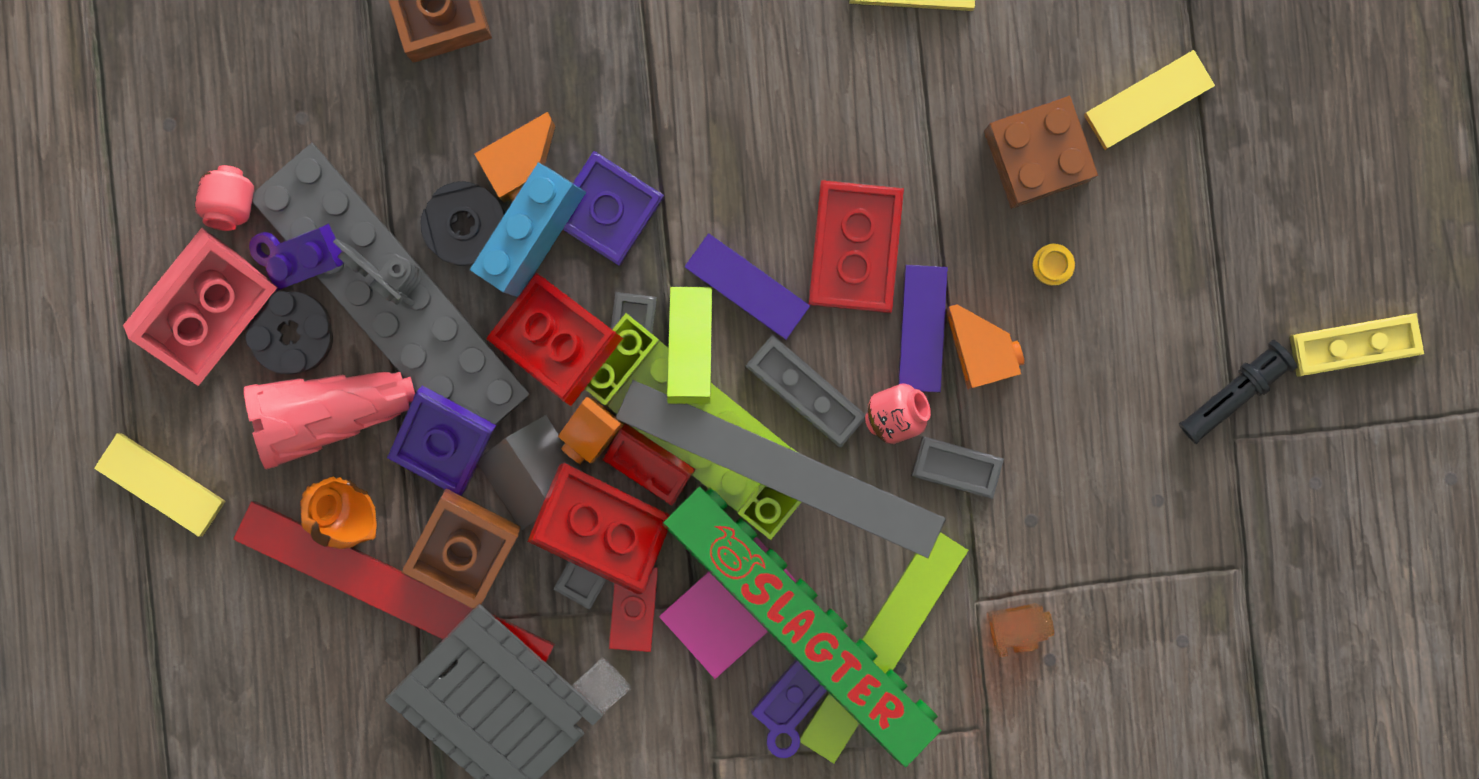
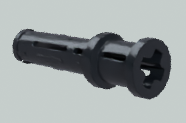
(1252, 380)

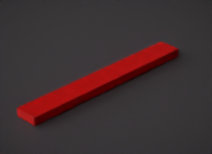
(363, 576)

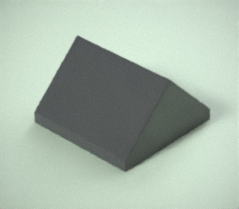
(525, 467)

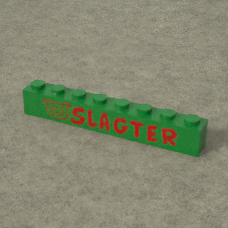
(802, 626)

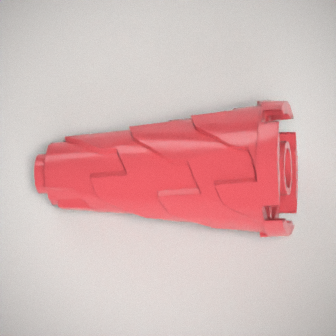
(303, 416)

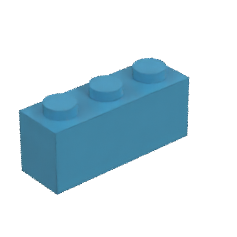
(527, 230)

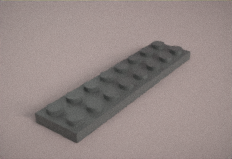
(421, 340)

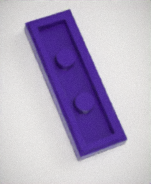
(747, 286)
(923, 327)

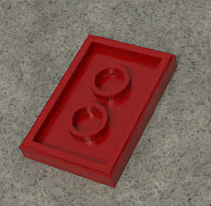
(856, 246)
(554, 339)
(600, 529)

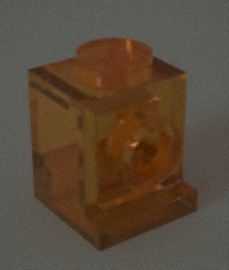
(1019, 628)

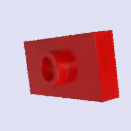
(648, 464)
(633, 617)

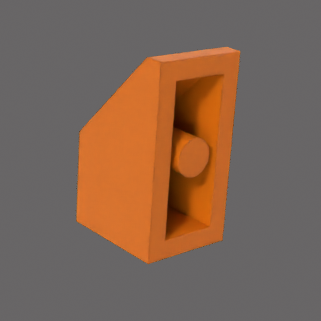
(514, 156)
(983, 348)
(589, 431)

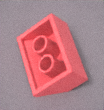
(199, 307)

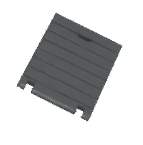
(497, 707)

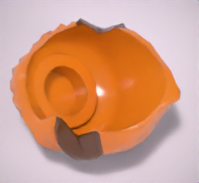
(338, 513)

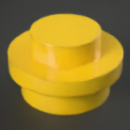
(1053, 264)

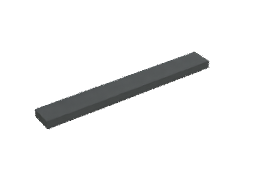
(782, 469)

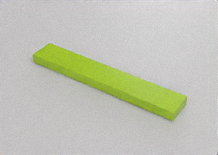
(888, 637)

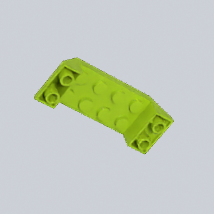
(645, 360)

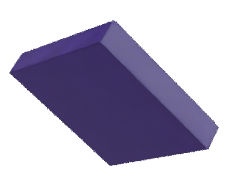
(612, 209)
(441, 441)

